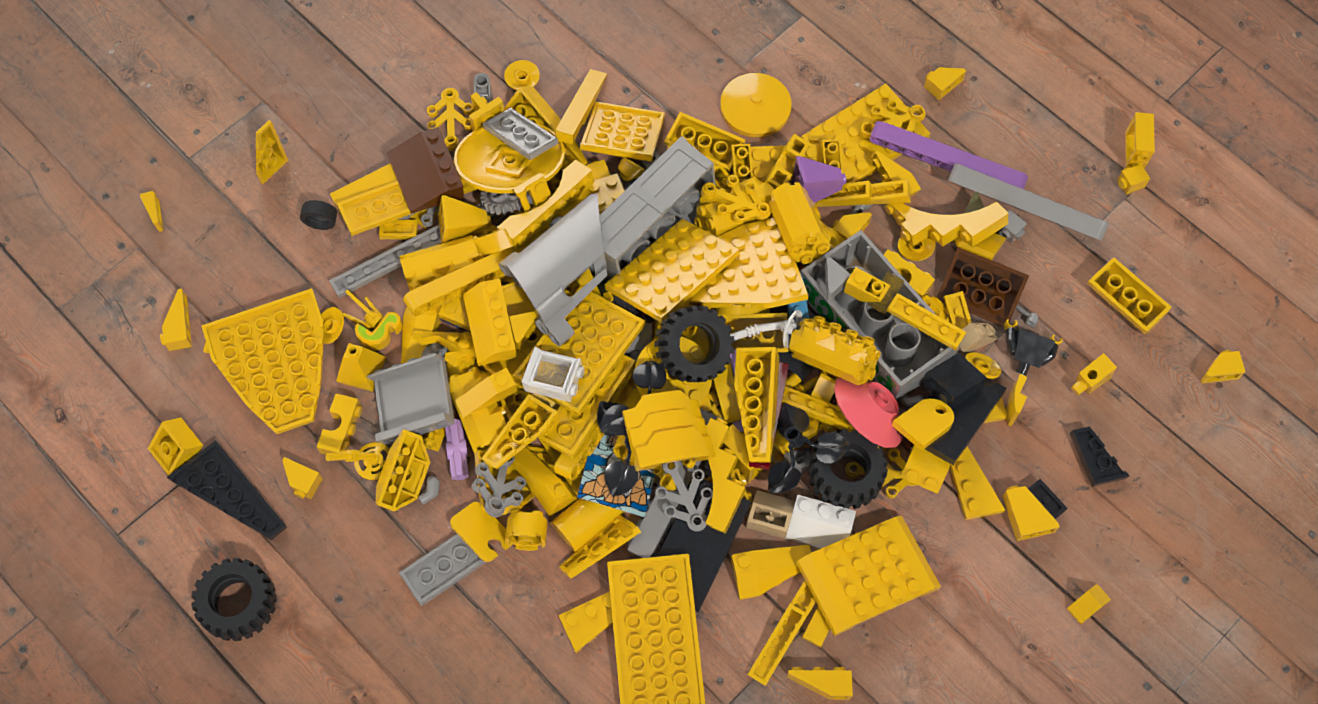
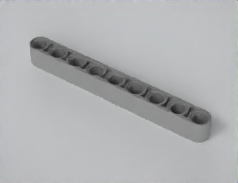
(1028, 201)

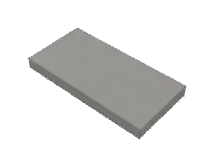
(520, 133)
(440, 569)

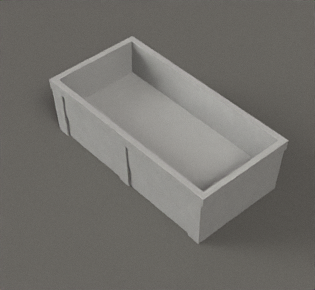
(654, 205)

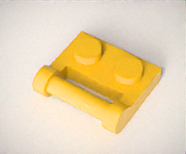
(537, 190)

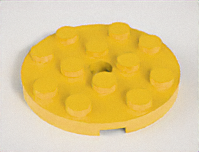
(692, 353)

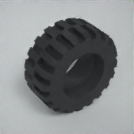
(718, 337)
(850, 493)
(220, 578)

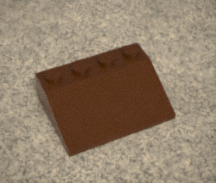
(425, 170)
(987, 286)

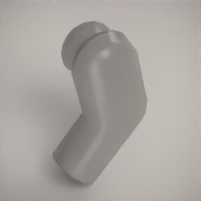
(909, 402)
(432, 490)

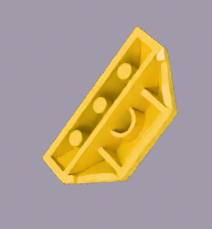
(402, 472)

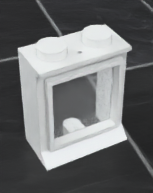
(552, 375)

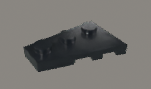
(1096, 461)

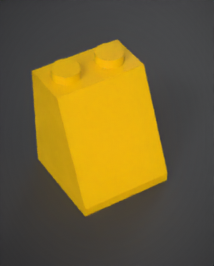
(925, 469)

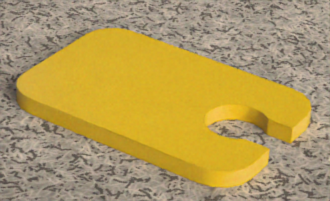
(477, 529)

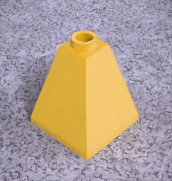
(460, 219)
(357, 364)

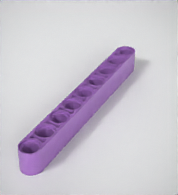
(940, 154)

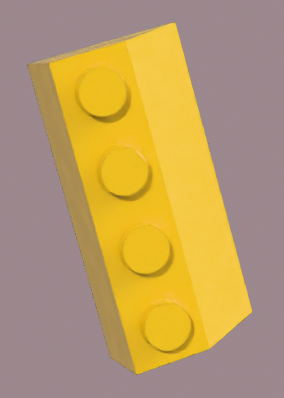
(489, 323)

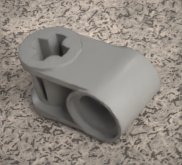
(483, 90)

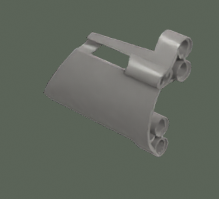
(556, 262)

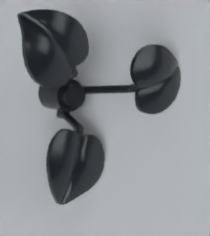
(646, 375)
(791, 423)
(618, 476)

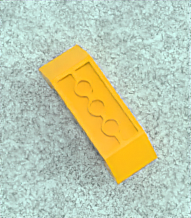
(760, 160)

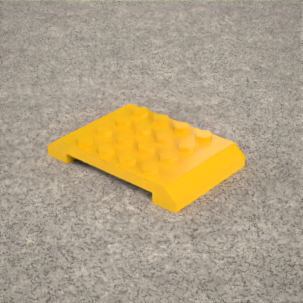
(867, 574)

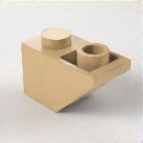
(977, 336)

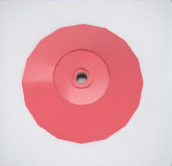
(870, 411)

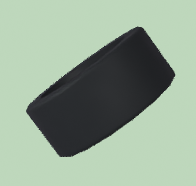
(318, 215)

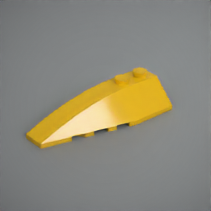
(536, 109)
(757, 398)

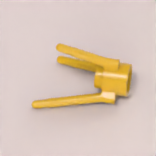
(372, 318)

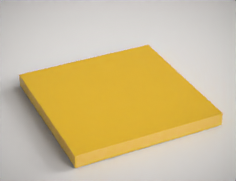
(623, 131)

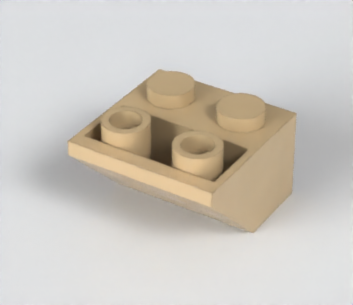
(770, 514)

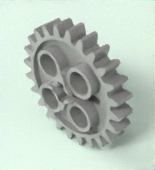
(501, 202)

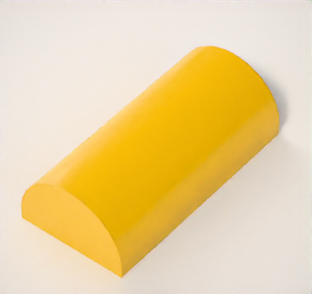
(706, 138)
(1129, 296)
(583, 521)

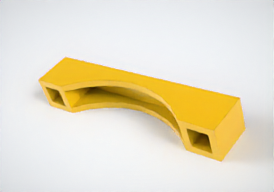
(573, 182)

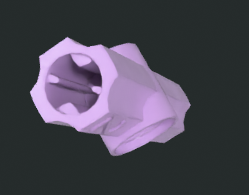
(457, 451)

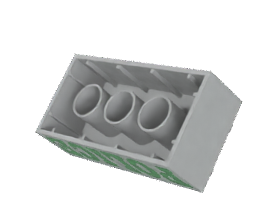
(903, 348)

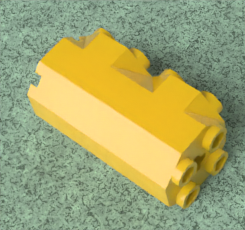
(708, 219)
(799, 222)
(439, 260)
(835, 351)
(485, 424)

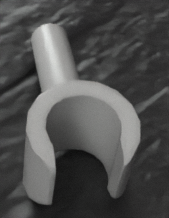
(1032, 318)

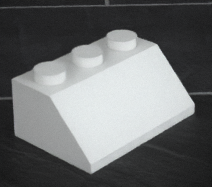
(819, 522)

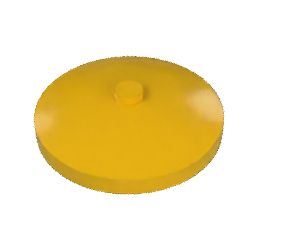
(755, 105)

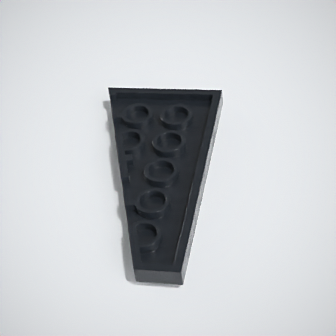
(221, 483)

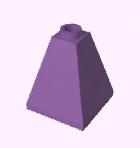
(817, 178)

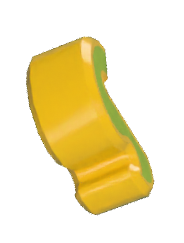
(382, 334)

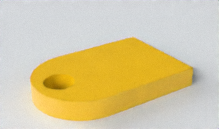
(923, 424)

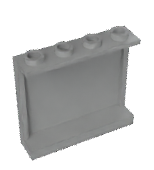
(412, 397)

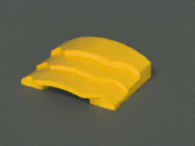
(666, 430)

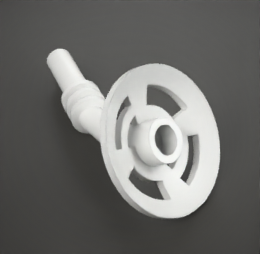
(786, 327)

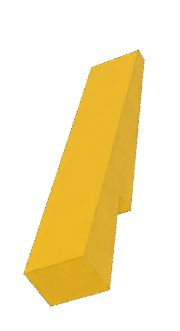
(580, 107)
(867, 194)
(783, 635)

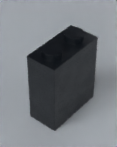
(954, 380)

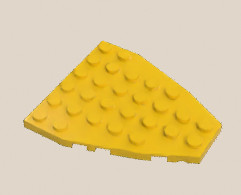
(759, 275)
(273, 358)

